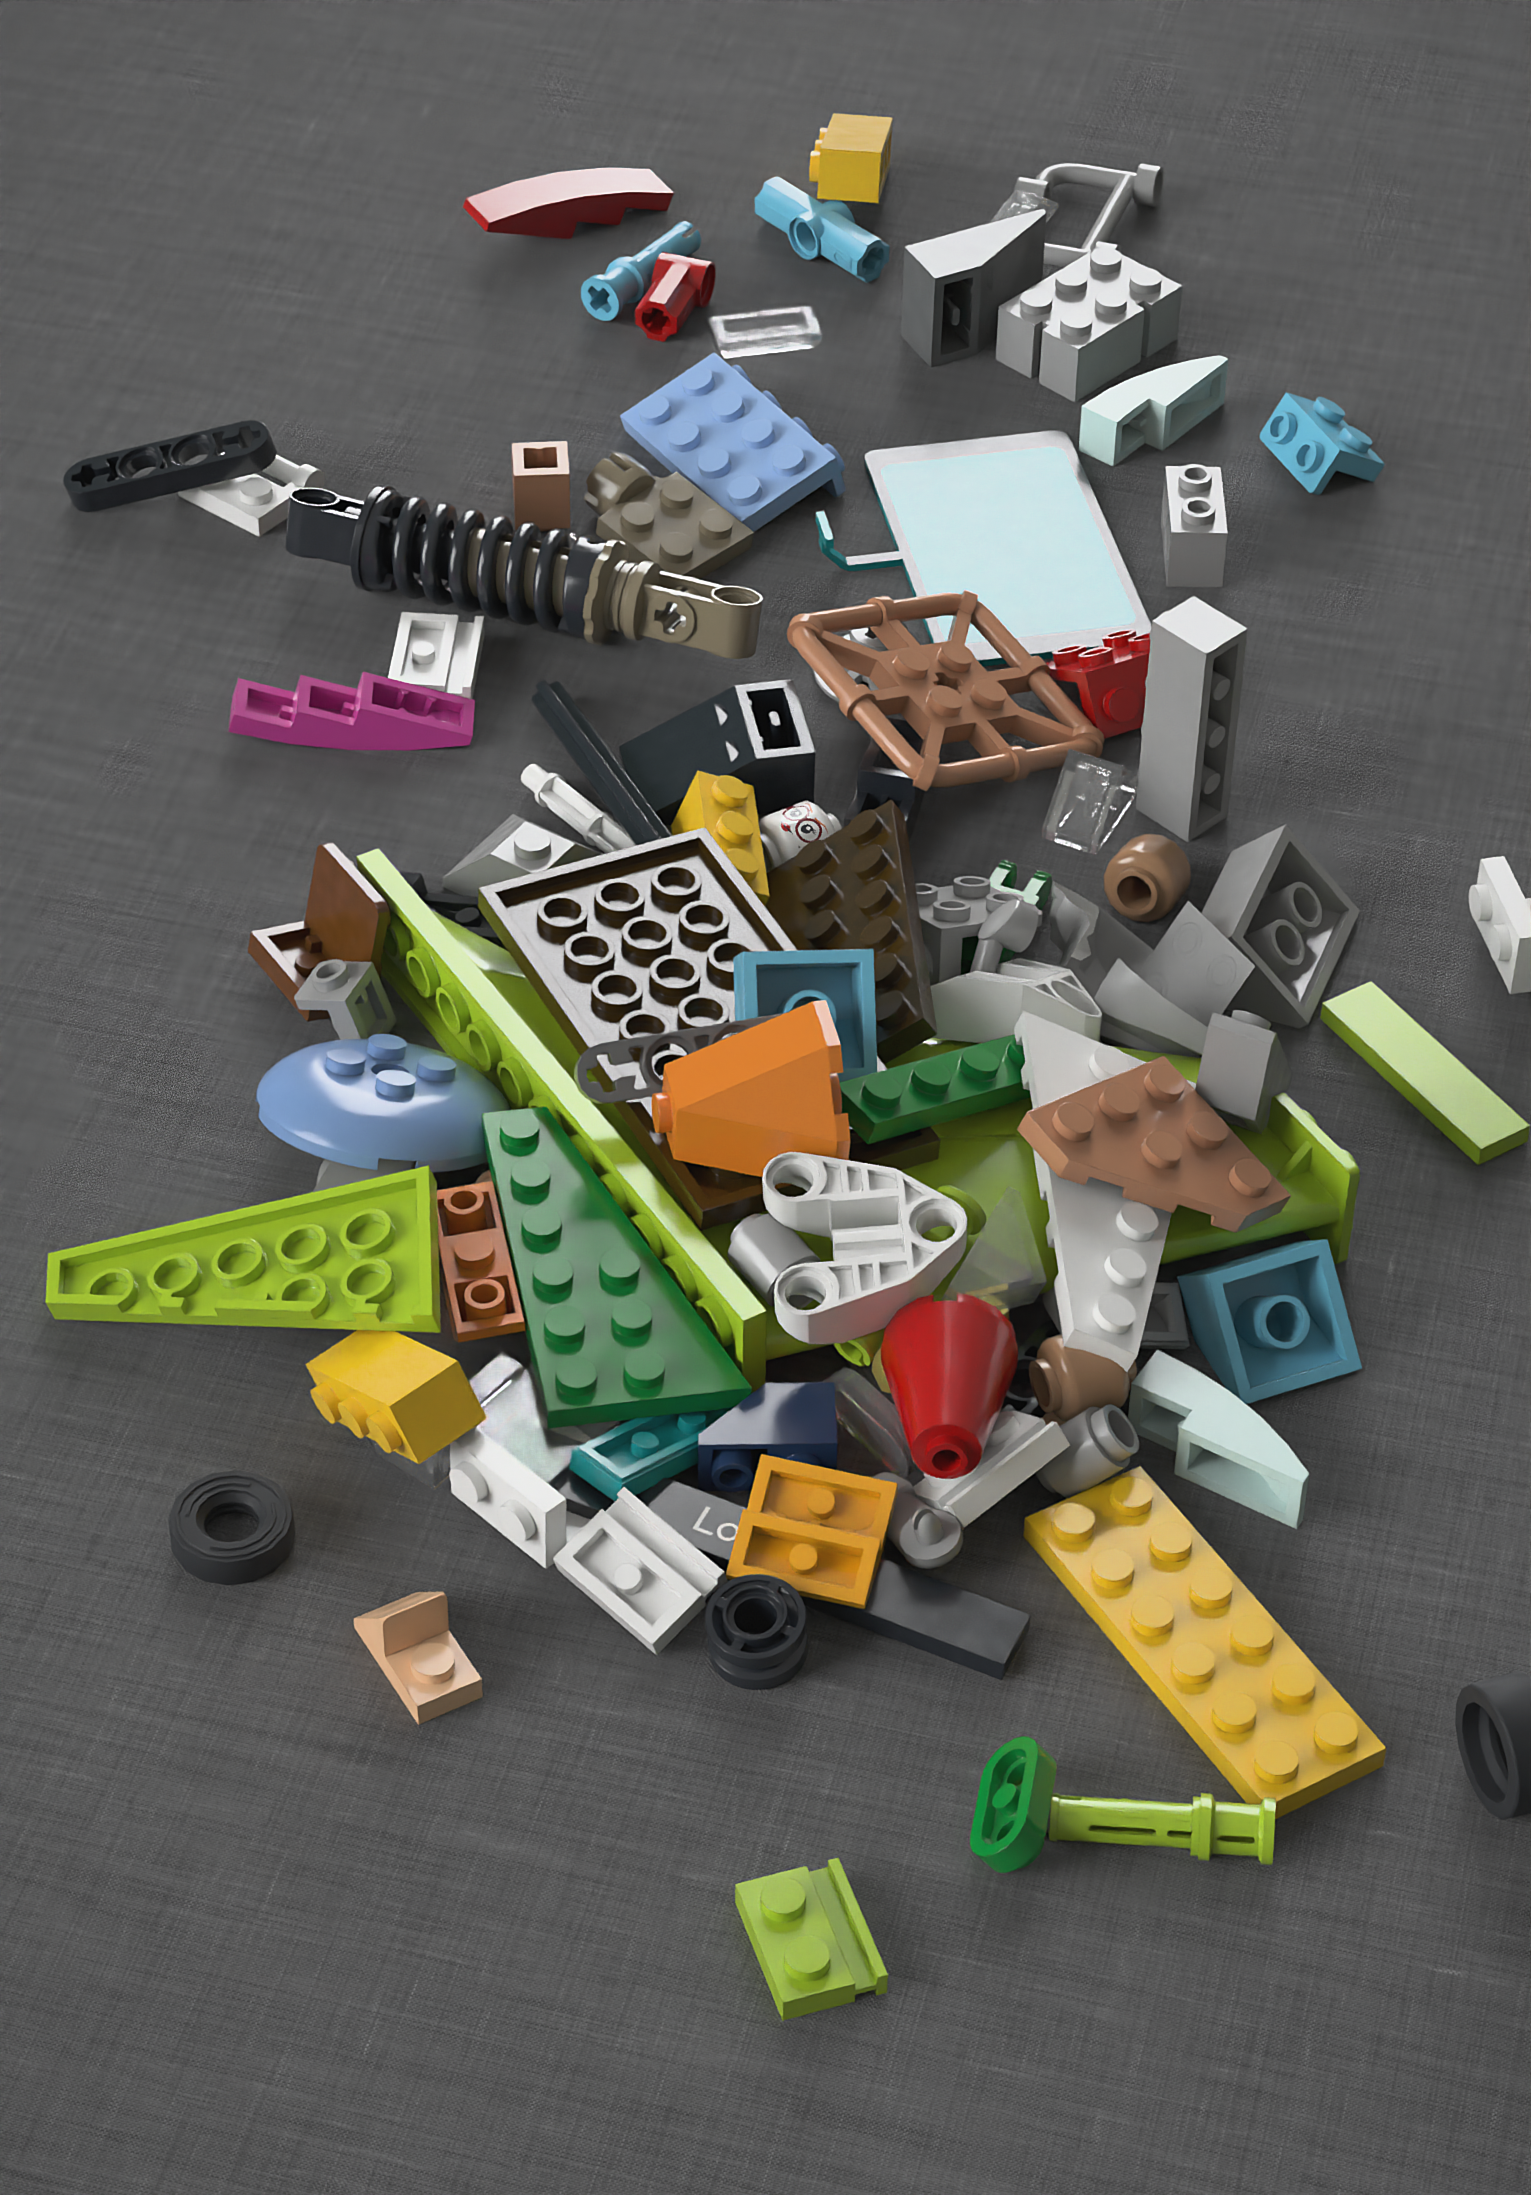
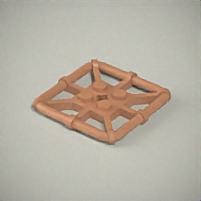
(943, 689)

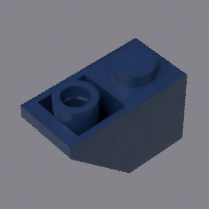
(774, 1421)

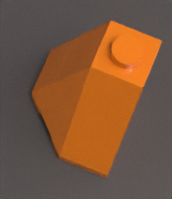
(757, 1095)

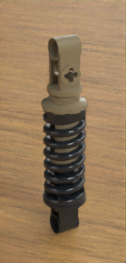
(517, 575)

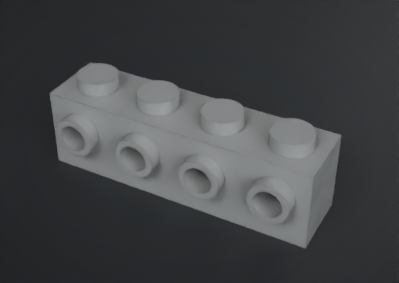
(1190, 718)

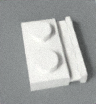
(438, 652)
(1013, 1453)
(640, 1570)

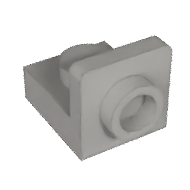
(351, 996)

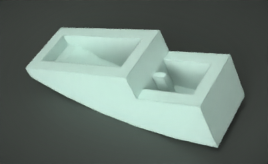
(1152, 408)
(1217, 1439)

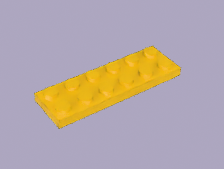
(1204, 1643)

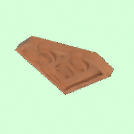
(1157, 1144)

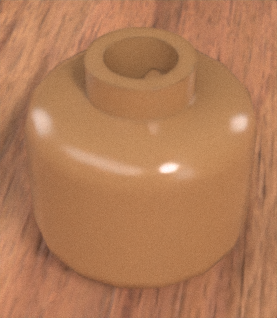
(1147, 878)
(1076, 1379)

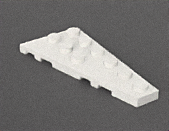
(1102, 1242)

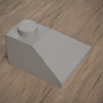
(513, 852)

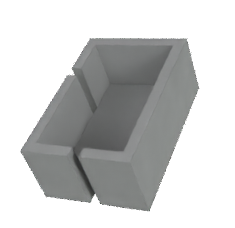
(1090, 321)

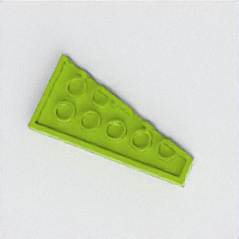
(305, 1261)

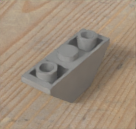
(1242, 1069)

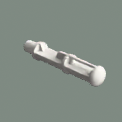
(595, 826)

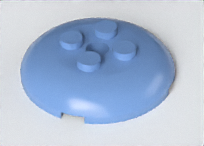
(379, 1101)

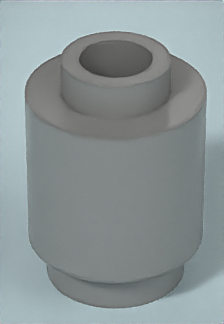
(763, 1250)
(1098, 1449)

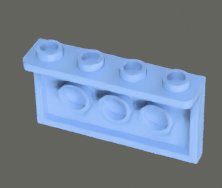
(733, 442)

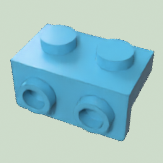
(1317, 441)

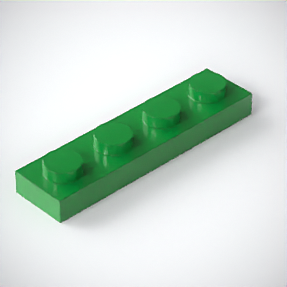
(935, 1089)

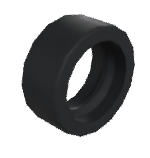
(1496, 1742)

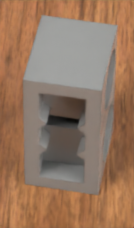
(1193, 526)

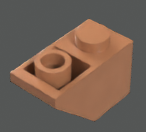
(541, 484)

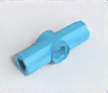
(822, 229)

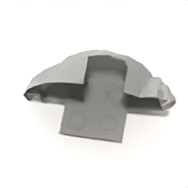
(1147, 995)

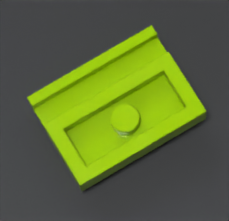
(810, 1939)

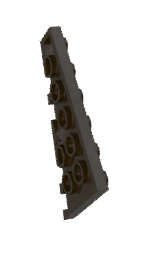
(863, 895)

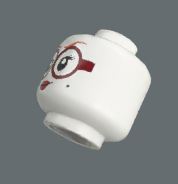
(793, 828)

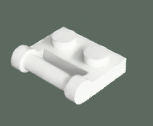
(253, 500)

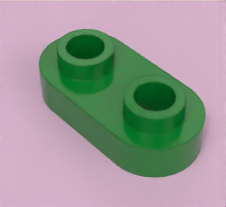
(1013, 1805)

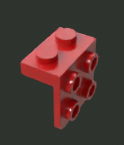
(1108, 679)

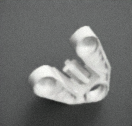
(988, 1005)
(876, 1238)

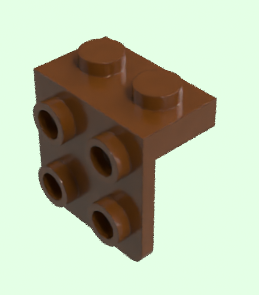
(341, 922)

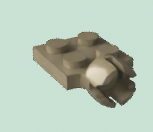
(663, 518)

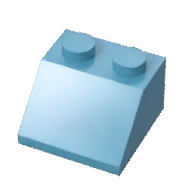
(787, 980)
(1272, 1320)

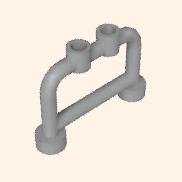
(1143, 186)

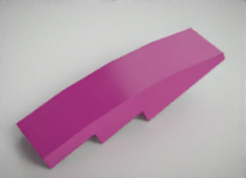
(372, 717)

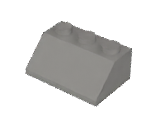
(1283, 919)

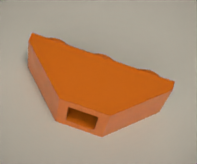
(476, 1264)

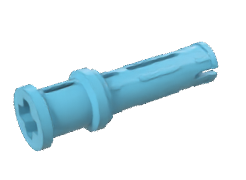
(629, 277)

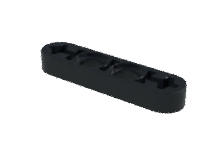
(94, 483)

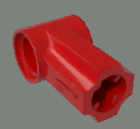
(675, 290)

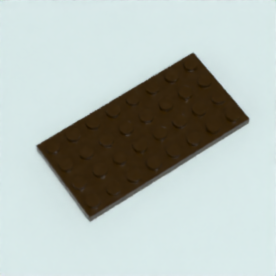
(646, 950)

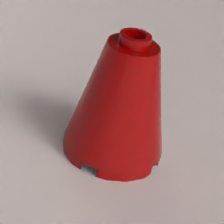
(948, 1378)

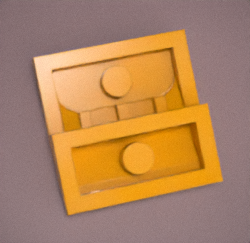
(814, 1530)

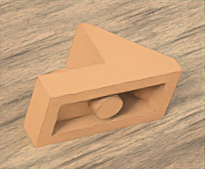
(420, 1654)

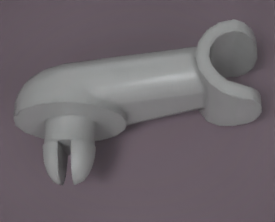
(919, 1531)

